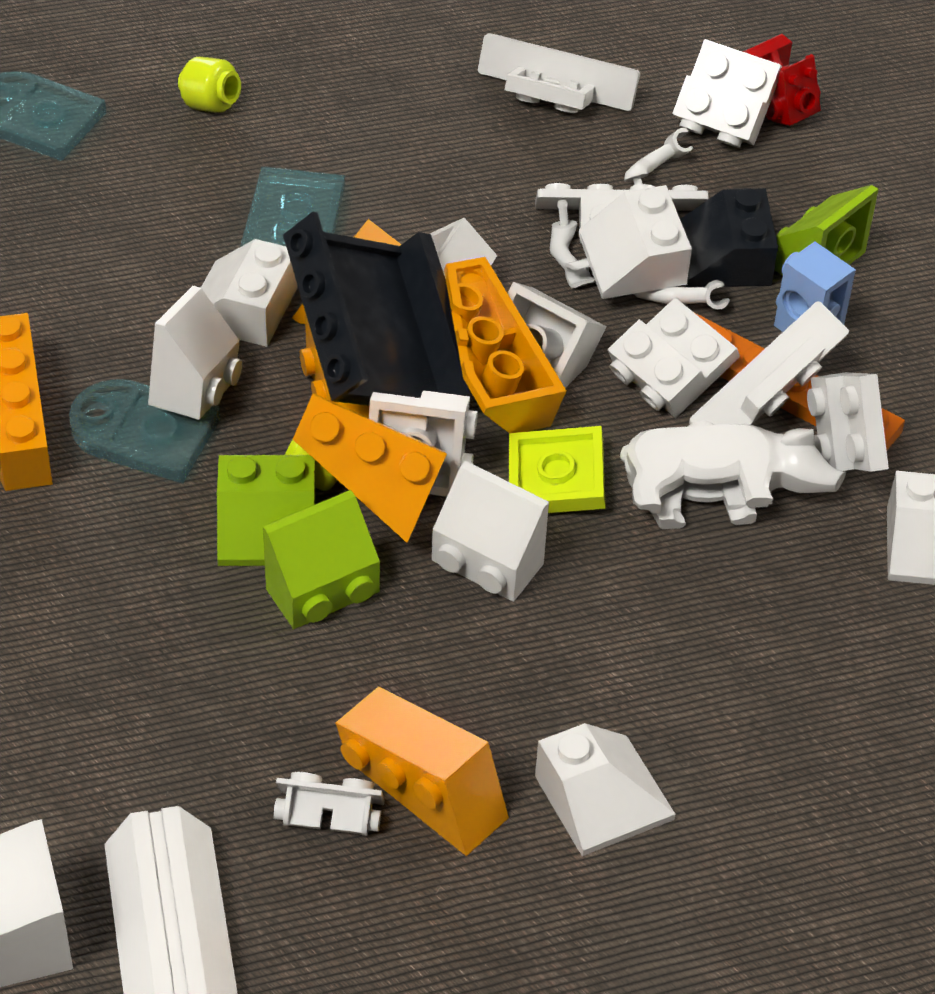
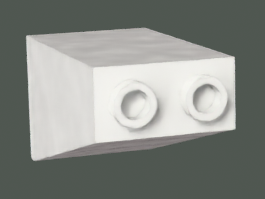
(30, 908)

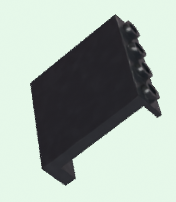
(376, 314)

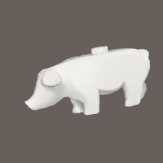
(722, 464)

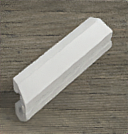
(168, 906)

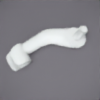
(656, 158)
(561, 236)
(686, 295)

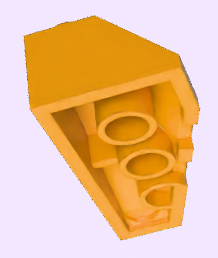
(499, 351)

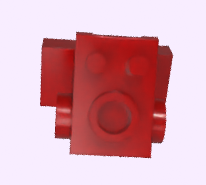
(797, 87)

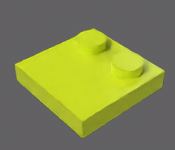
(560, 467)

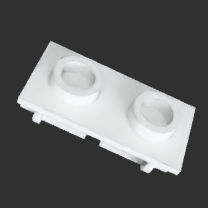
(309, 797)

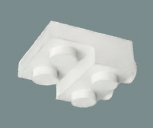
(727, 94)
(671, 357)
(434, 419)
(849, 421)

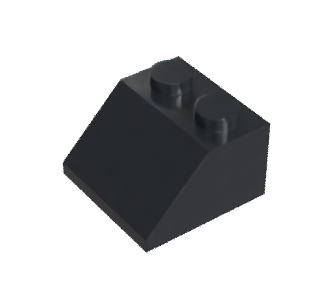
(732, 239)

